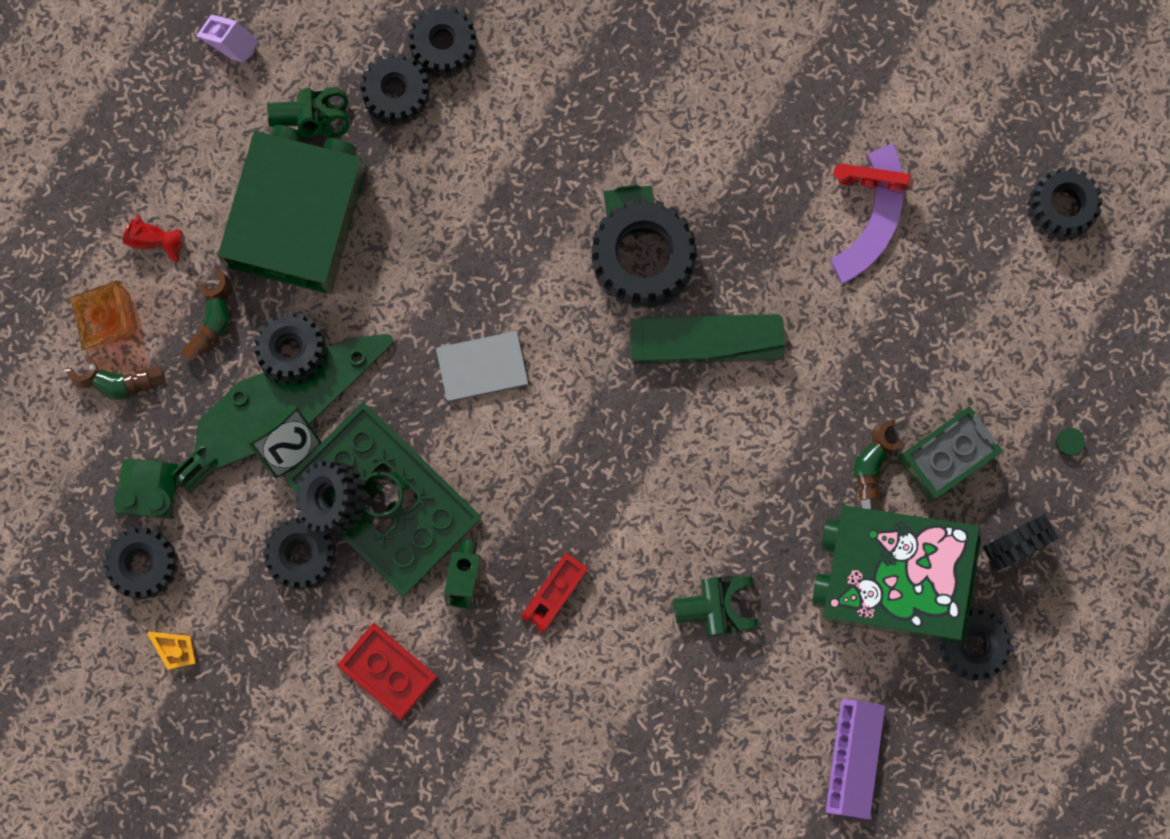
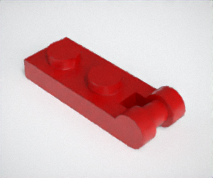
(872, 177)
(555, 591)

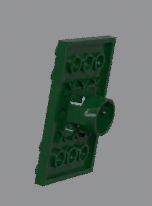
(420, 533)

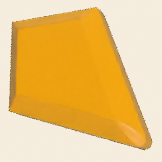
(173, 649)

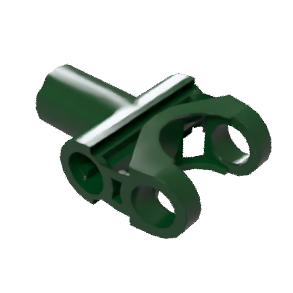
(305, 116)
(711, 606)

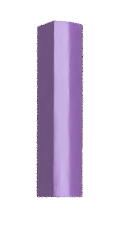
(855, 759)

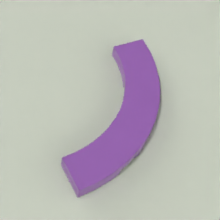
(880, 226)

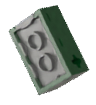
(949, 454)

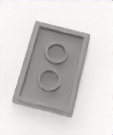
(482, 366)

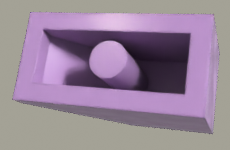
(228, 38)

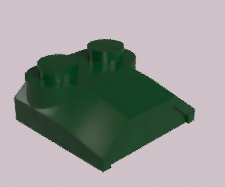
(146, 489)

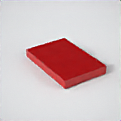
(387, 671)

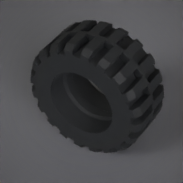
(651, 218)

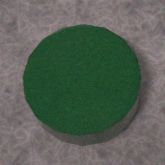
(1070, 442)

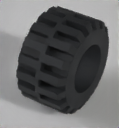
(1080, 189)

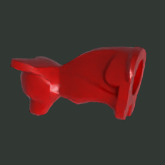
(147, 236)

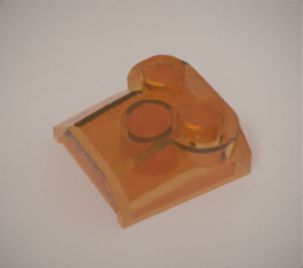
(104, 315)

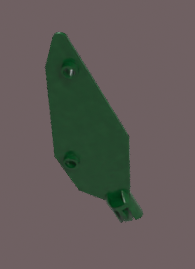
(258, 400)

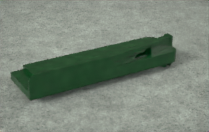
(707, 339)

